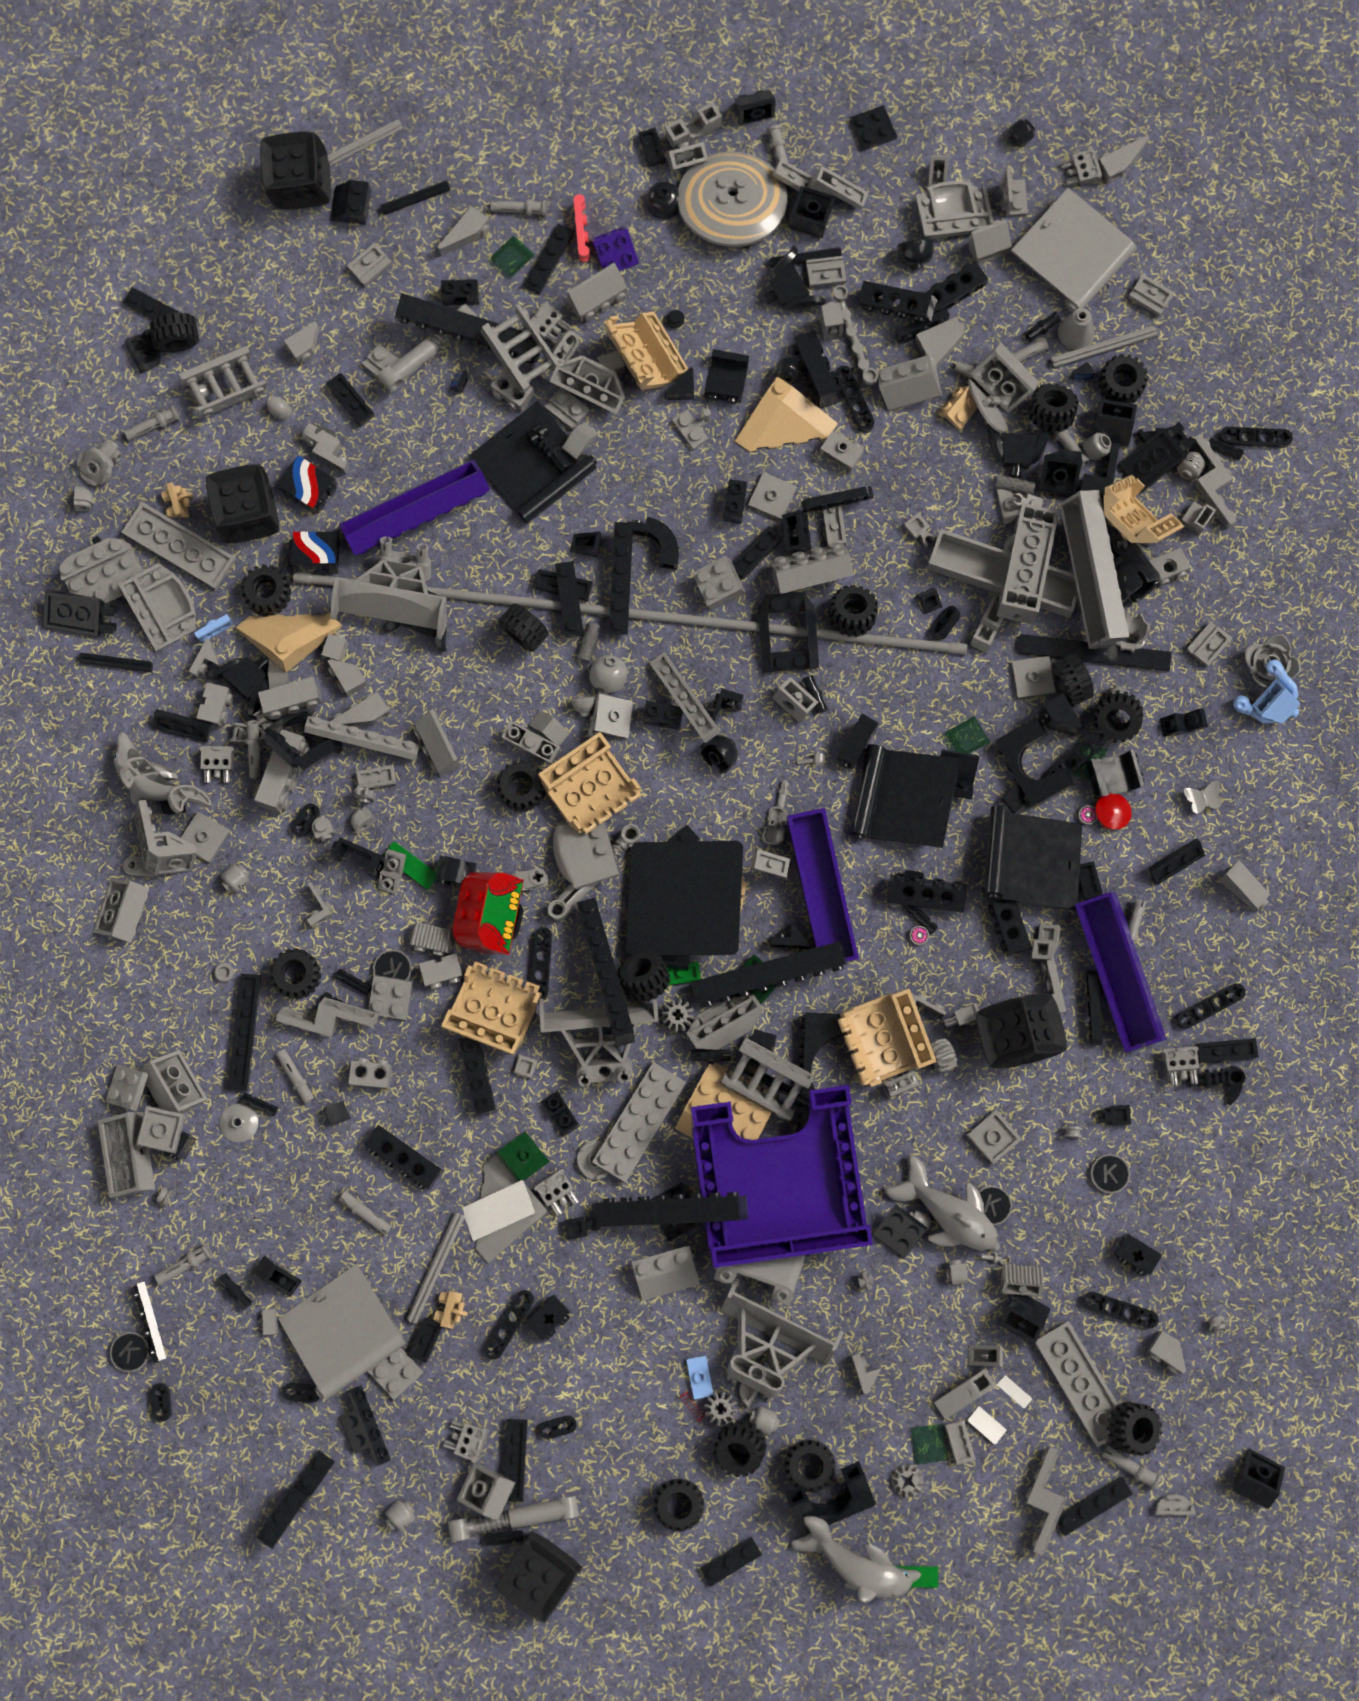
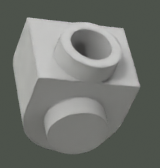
(111, 450)
(323, 829)
(957, 1272)

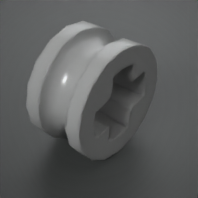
(1073, 1132)
(165, 1196)

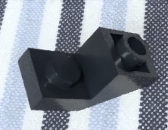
(1184, 723)

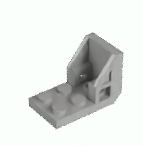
(173, 857)

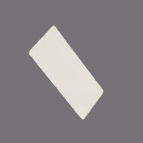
(498, 1210)

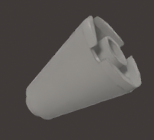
(1076, 330)

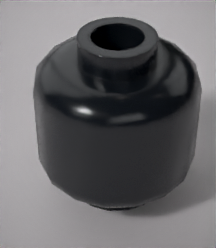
(1021, 132)
(787, 370)

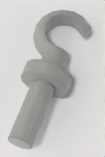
(995, 1258)

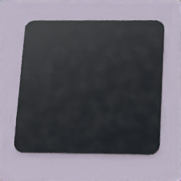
(685, 898)

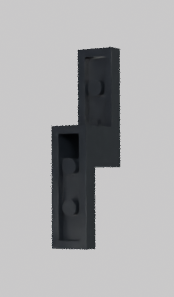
(1093, 482)
(295, 1499)

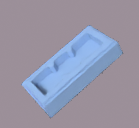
(213, 628)
(700, 1377)

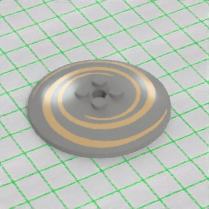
(727, 218)

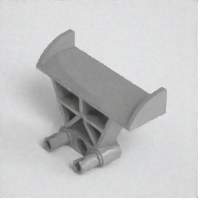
(393, 591)
(589, 1069)
(778, 1328)

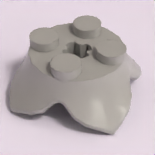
(1273, 648)

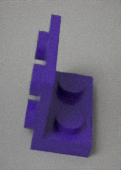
(615, 248)

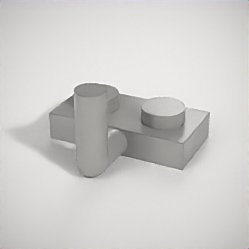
(691, 429)

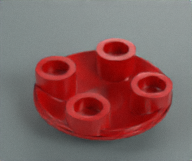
(1113, 811)

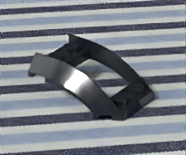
(791, 659)
(326, 747)

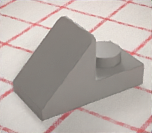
(206, 655)
(866, 1379)

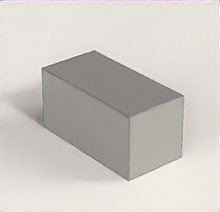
(269, 1322)

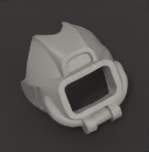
(1138, 629)

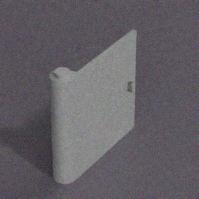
(1075, 250)
(341, 1332)

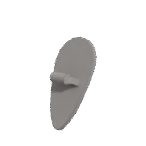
(987, 406)

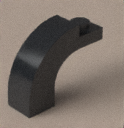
(664, 537)

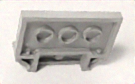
(100, 569)

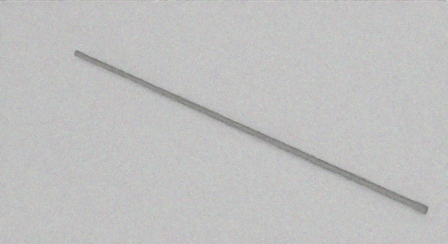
(951, 647)

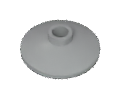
(248, 1124)

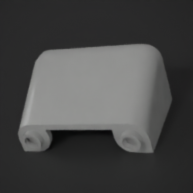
(781, 1273)

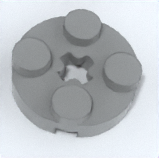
(100, 460)

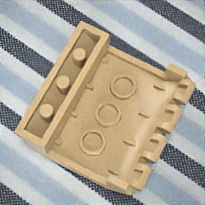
(646, 350)
(1132, 517)
(589, 785)
(493, 1008)
(886, 1037)
(748, 1115)

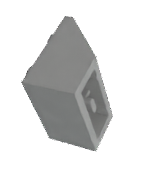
(990, 242)

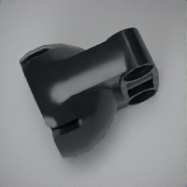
(1134, 571)

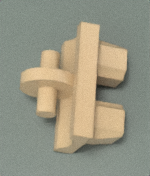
(179, 499)
(453, 1309)

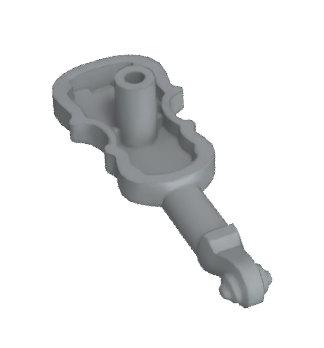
(775, 833)

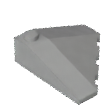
(497, 1178)

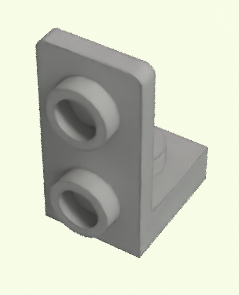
(318, 917)
(935, 1007)

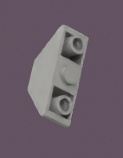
(530, 743)

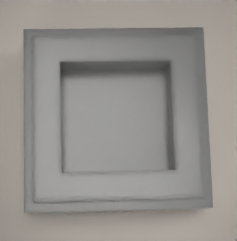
(525, 1066)

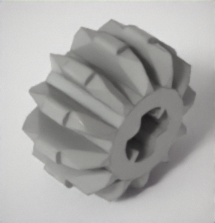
(670, 1018)
(944, 1055)
(715, 1412)

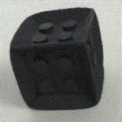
(295, 170)
(242, 503)
(1021, 1031)
(538, 1577)

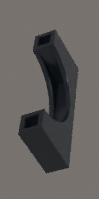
(818, 1030)

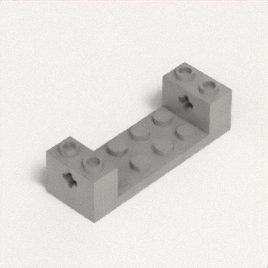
(1028, 563)

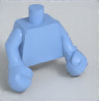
(1276, 702)

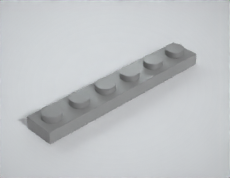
(685, 697)
(361, 738)

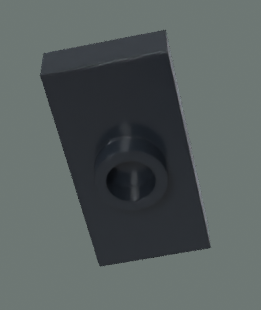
(651, 147)
(1089, 881)

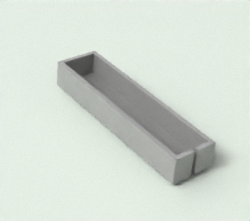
(988, 567)
(1094, 569)

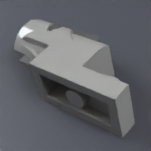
(325, 446)

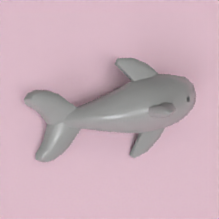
(148, 779)
(961, 1219)
(869, 1575)

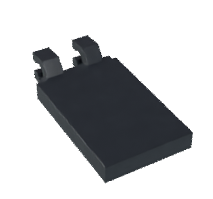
(1157, 456)
(77, 613)

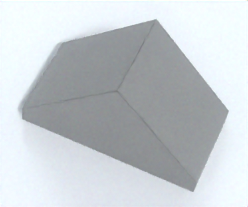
(938, 169)
(579, 440)
(549, 728)
(985, 1355)

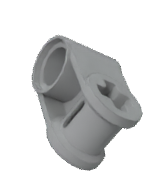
(240, 734)
(529, 877)

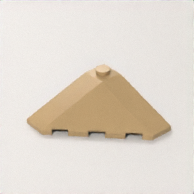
(784, 418)
(288, 638)

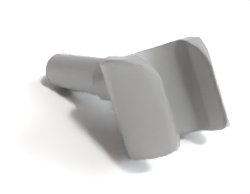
(817, 760)

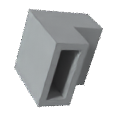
(1197, 517)

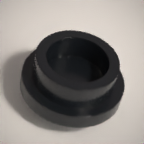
(675, 318)

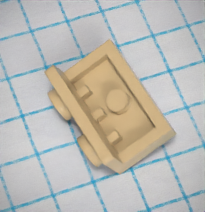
(959, 407)

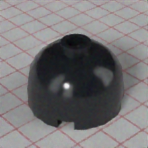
(662, 200)
(915, 253)
(720, 749)

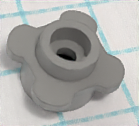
(866, 1280)
(1218, 1324)

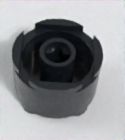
(453, 870)

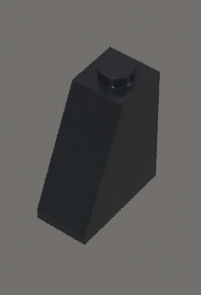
(857, 741)

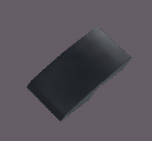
(560, 1113)

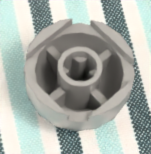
(608, 673)

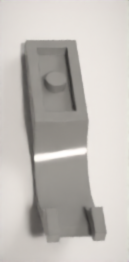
(775, 865)

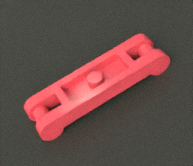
(581, 221)

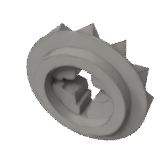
(897, 1481)

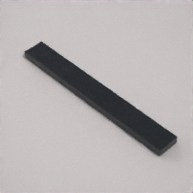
(1113, 655)

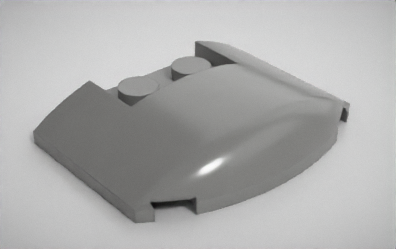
(953, 209)
(160, 605)
(582, 856)

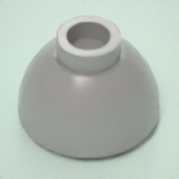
(584, 704)

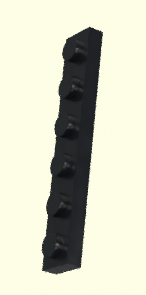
(621, 578)
(244, 1032)

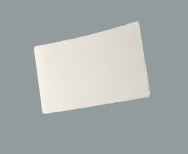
(986, 1424)

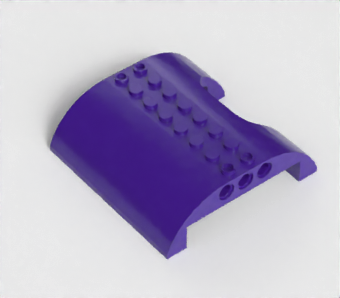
(797, 1185)

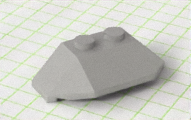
(590, 382)
(724, 1022)

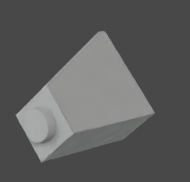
(941, 340)
(1245, 886)

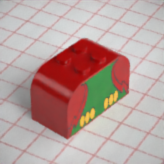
(487, 912)

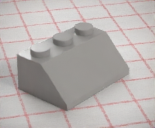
(597, 293)
(1004, 377)
(909, 382)
(290, 698)
(436, 744)
(121, 910)
(173, 1083)
(665, 1273)

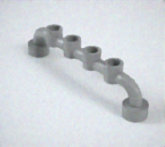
(869, 375)

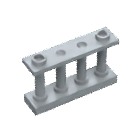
(511, 364)
(224, 365)
(768, 1060)

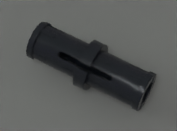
(1042, 326)
(814, 691)
(710, 1055)
(234, 1291)

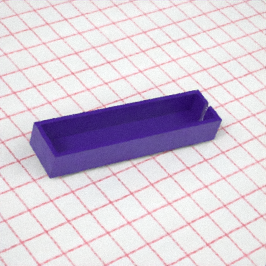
(414, 507)
(821, 880)
(1120, 972)

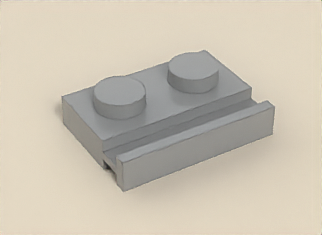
(369, 264)
(826, 271)
(1151, 295)
(379, 359)
(567, 408)
(1209, 644)

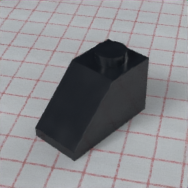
(277, 1276)

